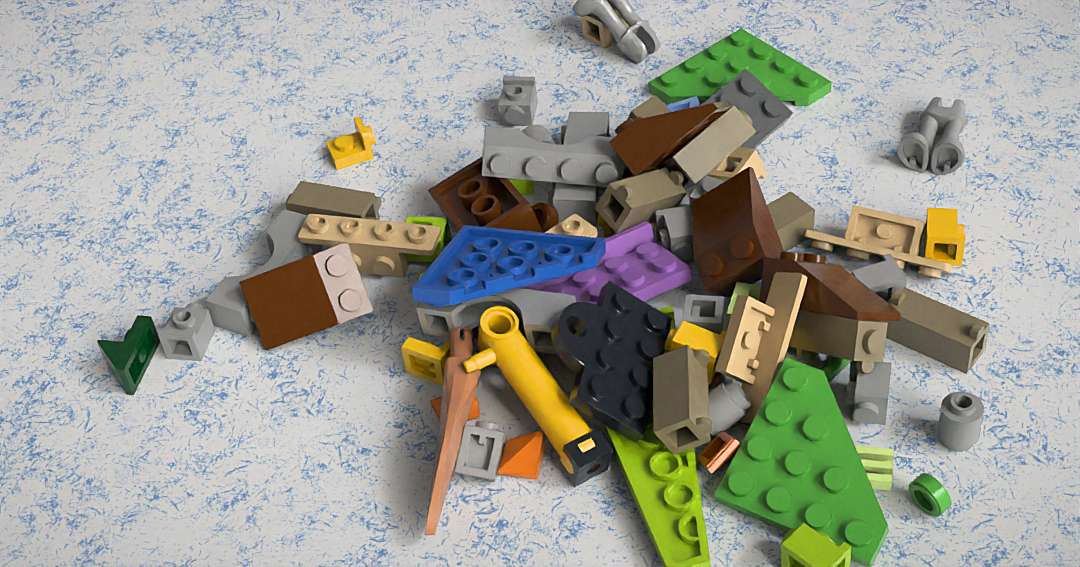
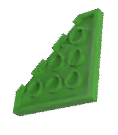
(727, 58)
(805, 467)

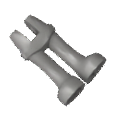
(633, 41)
(949, 152)

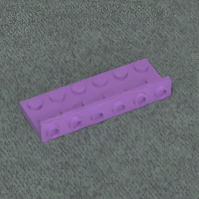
(630, 262)

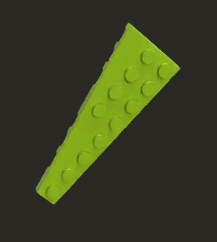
(664, 492)

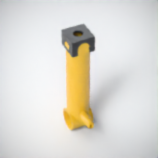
(581, 450)

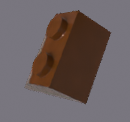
(653, 139)
(483, 201)
(733, 234)
(828, 288)
(306, 296)

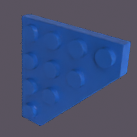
(499, 260)

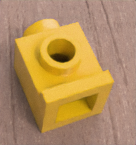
(944, 236)
(697, 339)

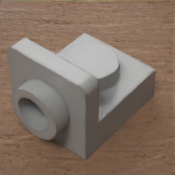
(480, 451)

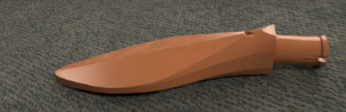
(455, 408)

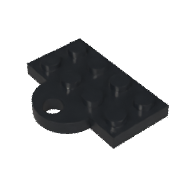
(612, 357)

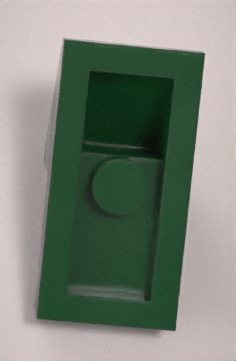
(132, 357)

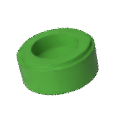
(929, 495)

